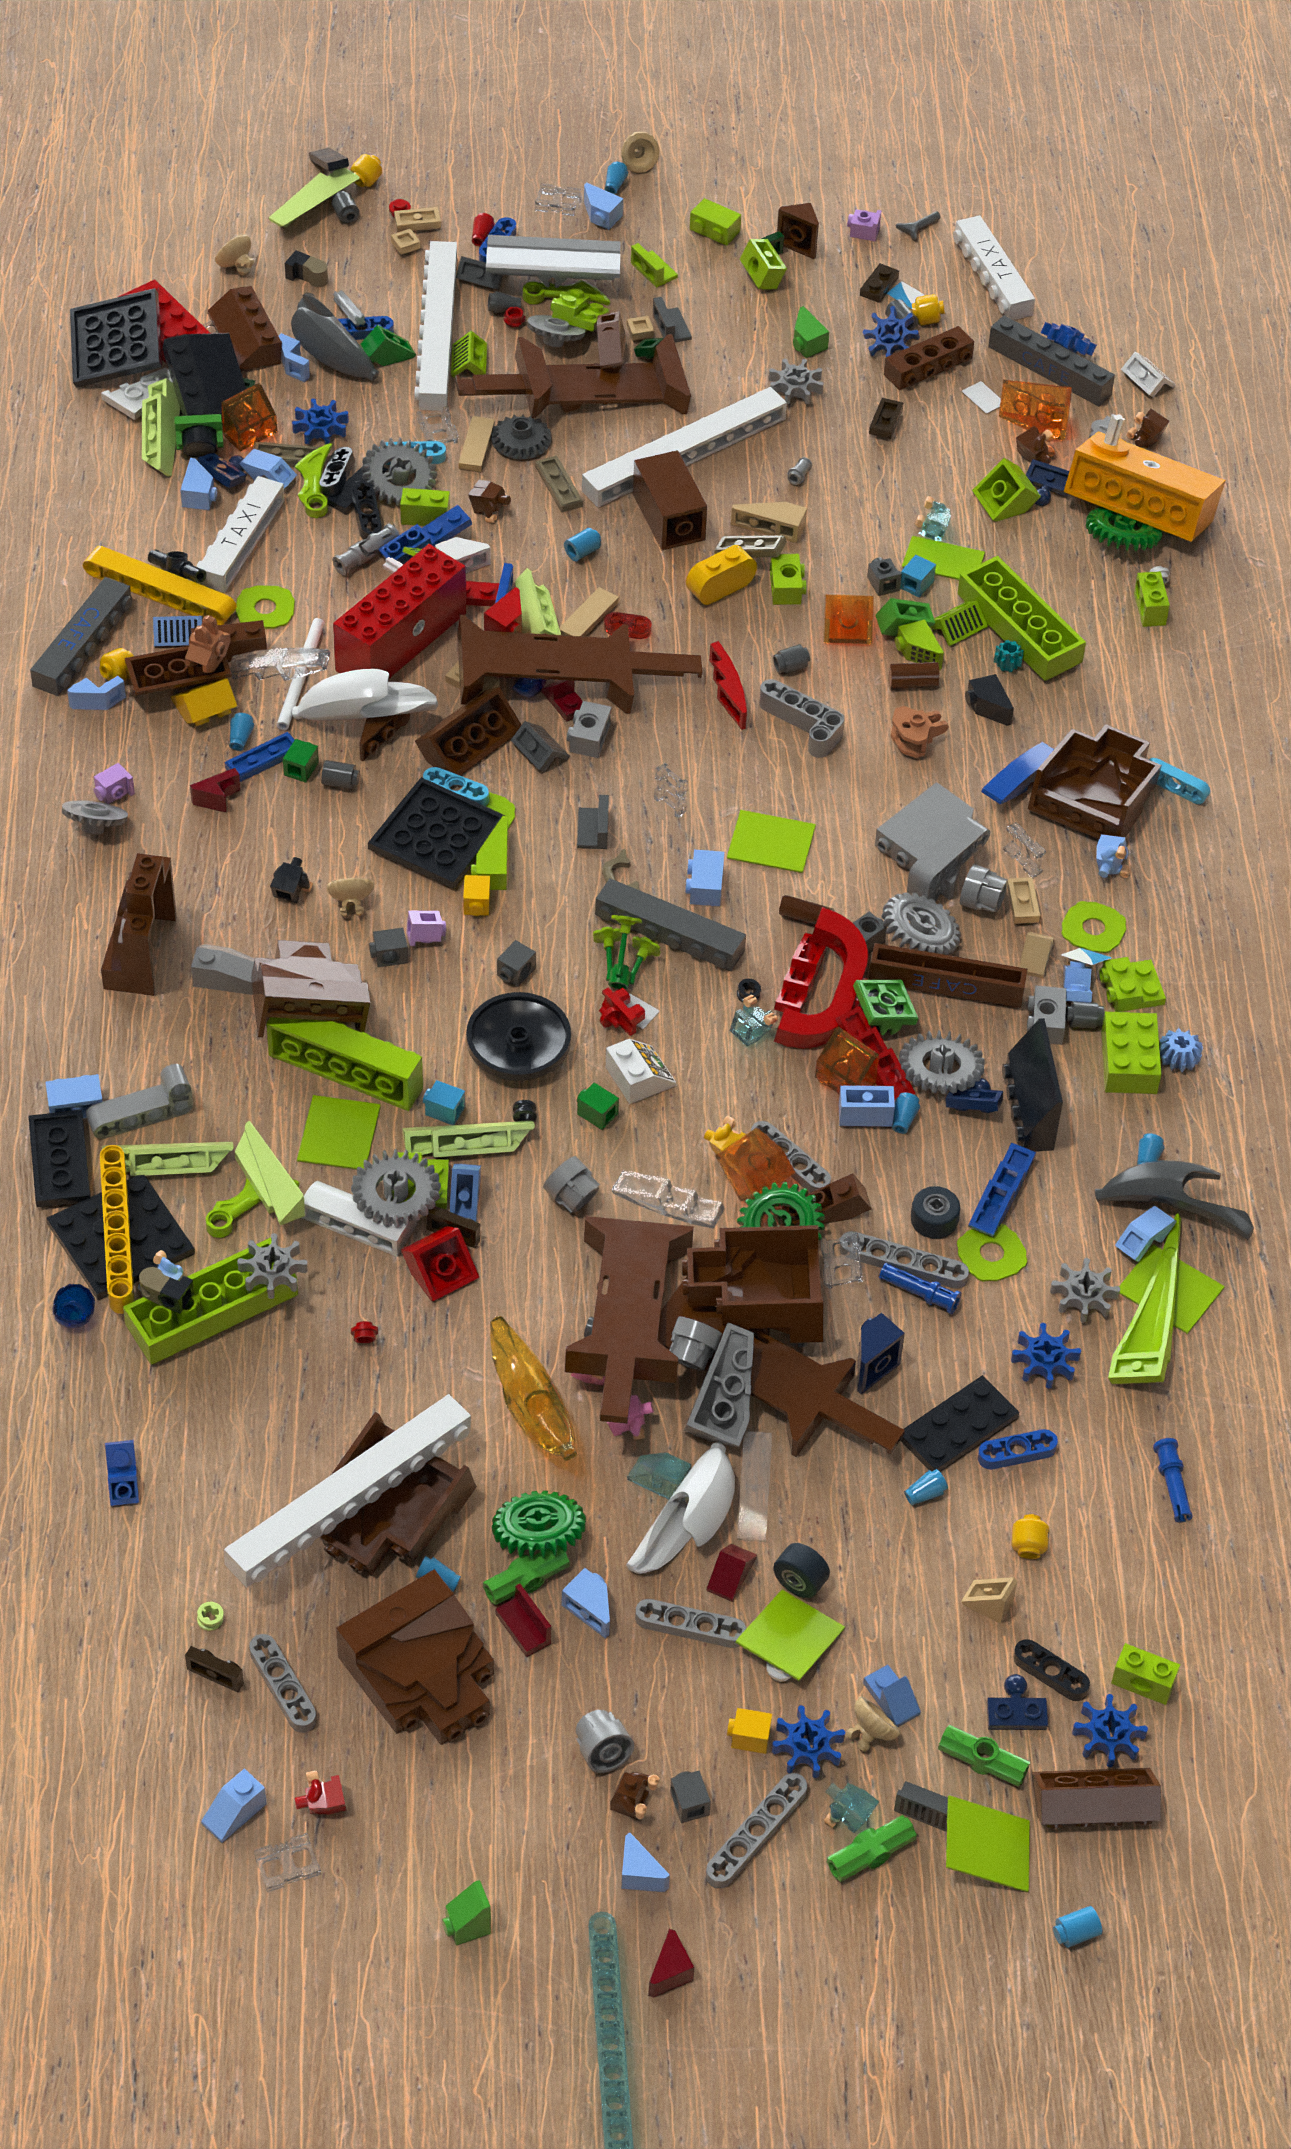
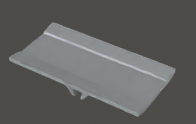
(553, 258)

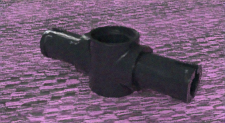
(178, 564)

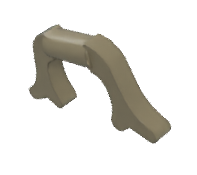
(619, 861)

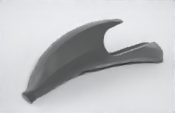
(329, 340)
(1164, 1183)

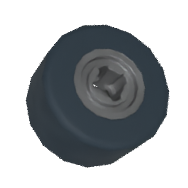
(935, 1212)
(801, 1570)

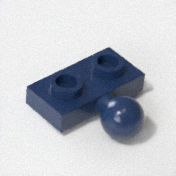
(228, 473)
(1047, 479)
(977, 1098)
(1016, 1712)

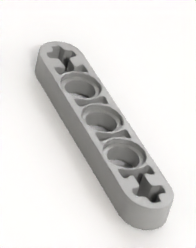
(917, 1257)
(754, 1843)

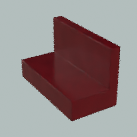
(525, 1622)

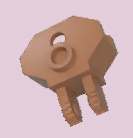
(207, 645)
(917, 729)

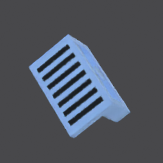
(174, 629)

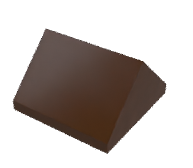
(799, 228)

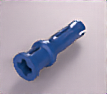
(931, 1292)
(1171, 1468)

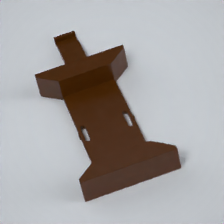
(586, 383)
(570, 657)
(628, 1317)
(792, 1382)

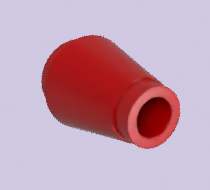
(482, 226)

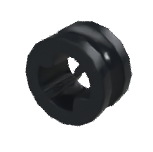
(748, 984)
(524, 1111)

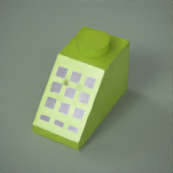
(919, 643)

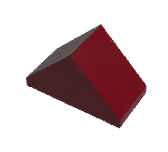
(730, 1571)
(672, 1967)

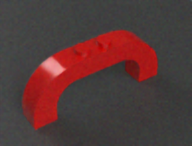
(847, 941)

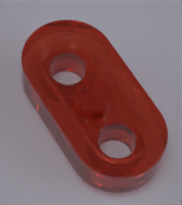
(638, 626)

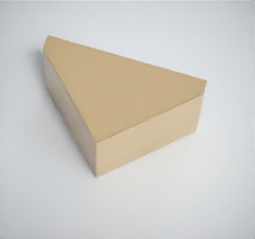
(1036, 954)
(991, 1597)

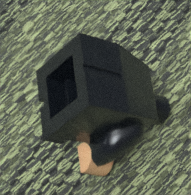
(290, 880)

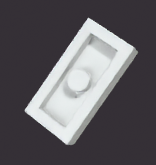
(1146, 374)

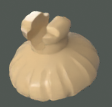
(640, 152)
(236, 254)
(350, 893)
(872, 1724)

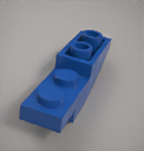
(433, 533)

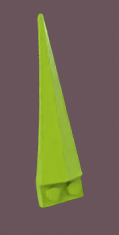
(1148, 1340)

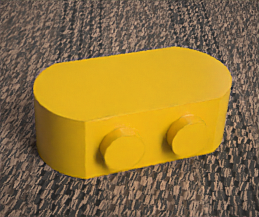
(721, 574)

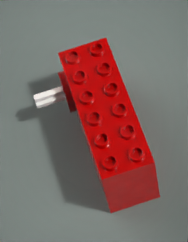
(401, 613)

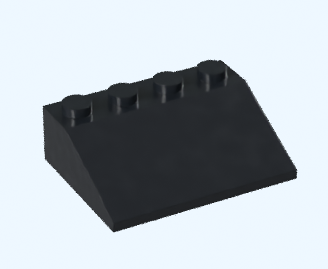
(203, 371)
(1034, 1089)

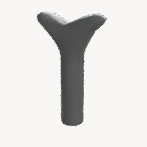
(913, 227)

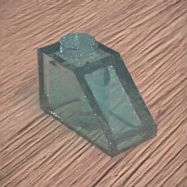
(659, 1473)

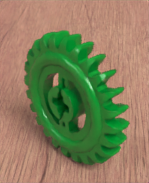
(1122, 531)
(784, 1196)
(541, 1514)

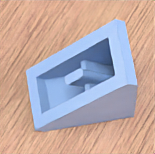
(641, 1869)

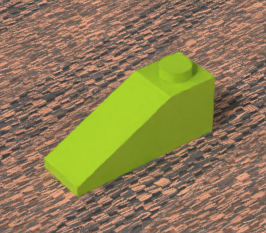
(492, 857)

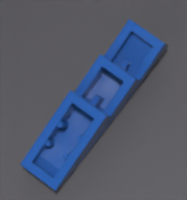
(1017, 775)
(1002, 1189)

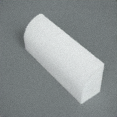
(339, 1213)

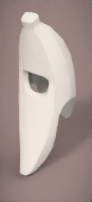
(362, 695)
(710, 1494)

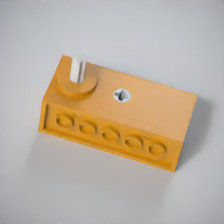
(1143, 484)

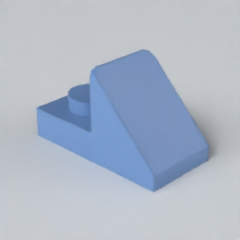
(892, 1695)

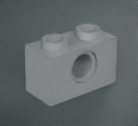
(589, 729)
(1051, 1005)

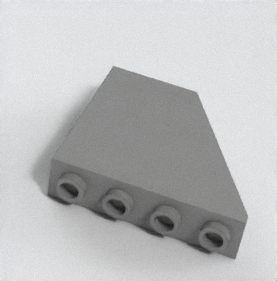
(921, 827)

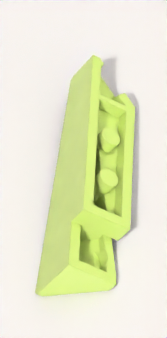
(312, 194)
(159, 426)
(536, 606)
(466, 1138)
(174, 1157)
(269, 1177)

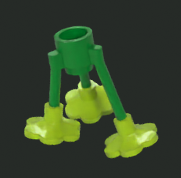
(620, 976)

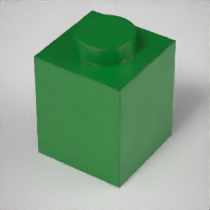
(300, 760)
(597, 1105)

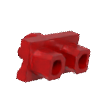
(616, 1012)

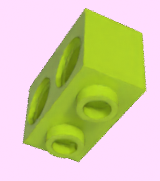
(1151, 599)

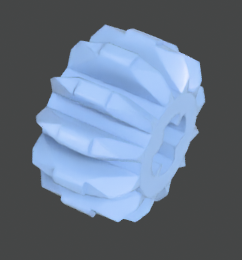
(1180, 1050)

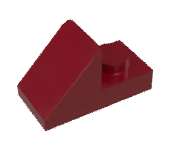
(563, 698)
(212, 791)

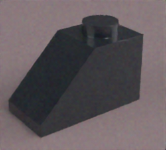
(989, 699)

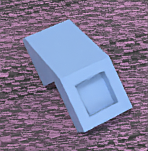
(291, 358)
(273, 467)
(90, 697)
(1077, 982)
(1143, 1231)

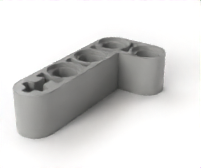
(819, 720)
(946, 857)
(144, 1106)

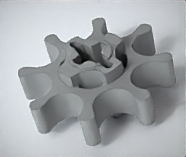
(796, 381)
(282, 1269)
(1095, 1291)

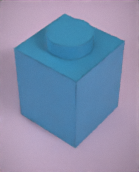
(917, 575)
(444, 1102)

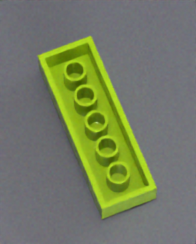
(1022, 617)
(348, 1058)
(217, 1304)

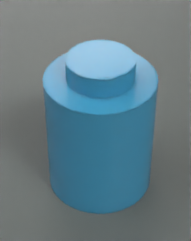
(582, 544)
(1077, 1927)

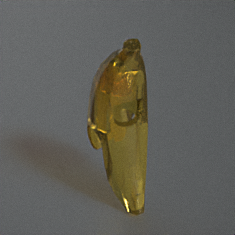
(531, 1392)

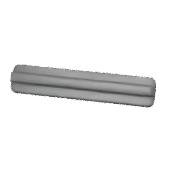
(349, 308)

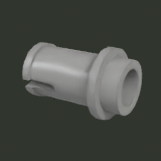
(797, 474)

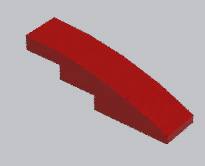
(730, 690)
(800, 975)
(889, 1068)

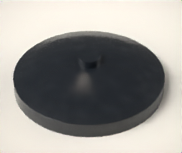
(518, 1036)

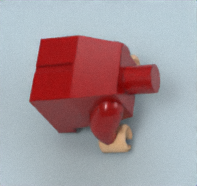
(322, 1797)

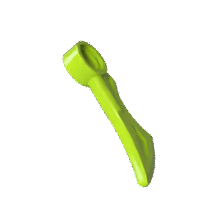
(552, 292)
(311, 470)
(231, 1209)

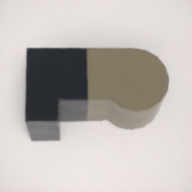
(306, 268)
(166, 1290)

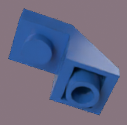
(122, 1472)

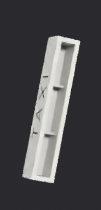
(994, 268)
(241, 533)

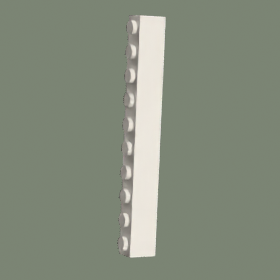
(437, 326)
(692, 442)
(347, 1491)

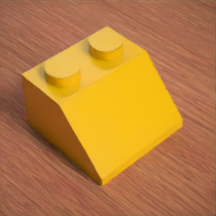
(205, 701)

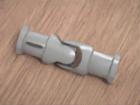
(364, 549)

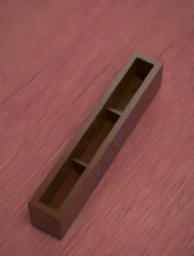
(949, 975)

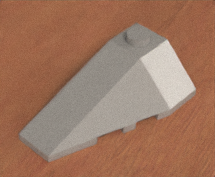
(222, 969)
(724, 1397)

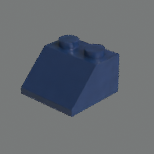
(878, 1351)

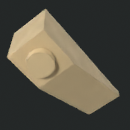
(771, 518)

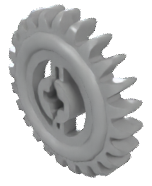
(403, 463)
(921, 930)
(942, 1053)
(390, 1171)

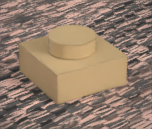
(405, 241)
(640, 328)

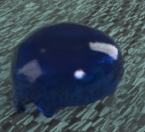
(529, 686)
(73, 1306)

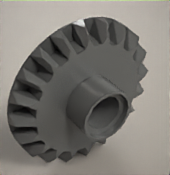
(521, 437)

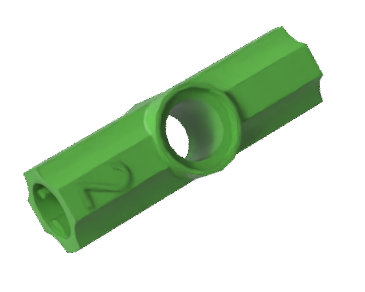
(527, 1572)
(1000, 1763)
(871, 1848)

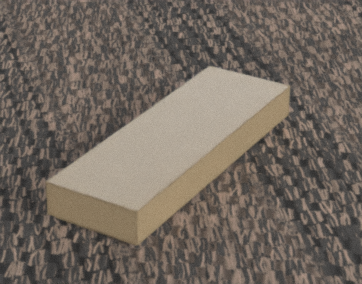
(476, 444)
(589, 613)

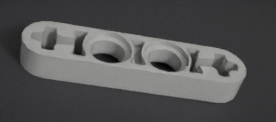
(796, 1155)
(689, 1627)
(285, 1681)

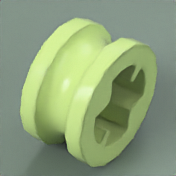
(204, 1622)

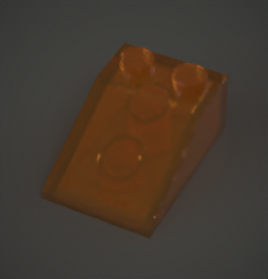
(1036, 405)

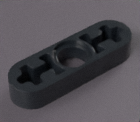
(337, 471)
(369, 502)
(1048, 1658)

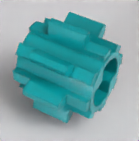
(1008, 656)

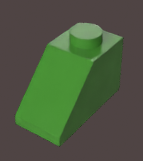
(809, 334)
(902, 612)
(468, 1915)

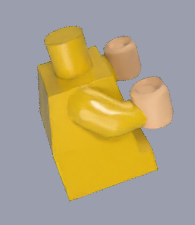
(723, 1136)

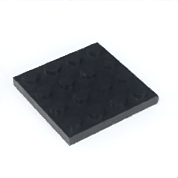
(115, 338)
(435, 832)
(151, 1230)

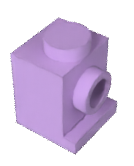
(864, 224)
(113, 784)
(425, 927)

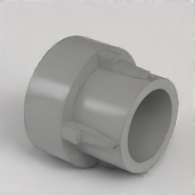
(983, 889)
(572, 1185)
(694, 1342)
(603, 1741)

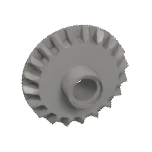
(554, 330)
(94, 815)

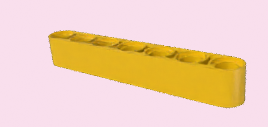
(160, 585)
(116, 1216)

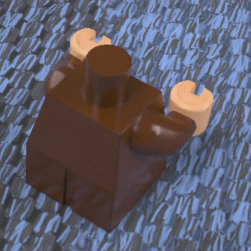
(1151, 429)
(1032, 445)
(488, 498)
(632, 1794)

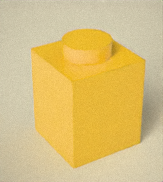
(476, 895)
(750, 1730)

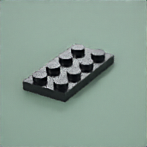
(59, 1158)
(959, 1424)

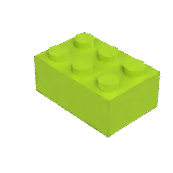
(1131, 1052)

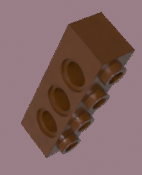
(928, 358)

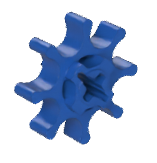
(890, 333)
(1069, 338)
(320, 422)
(1046, 1355)
(1099, 1732)
(800, 1748)

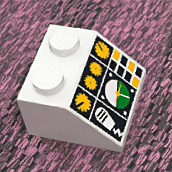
(637, 1070)

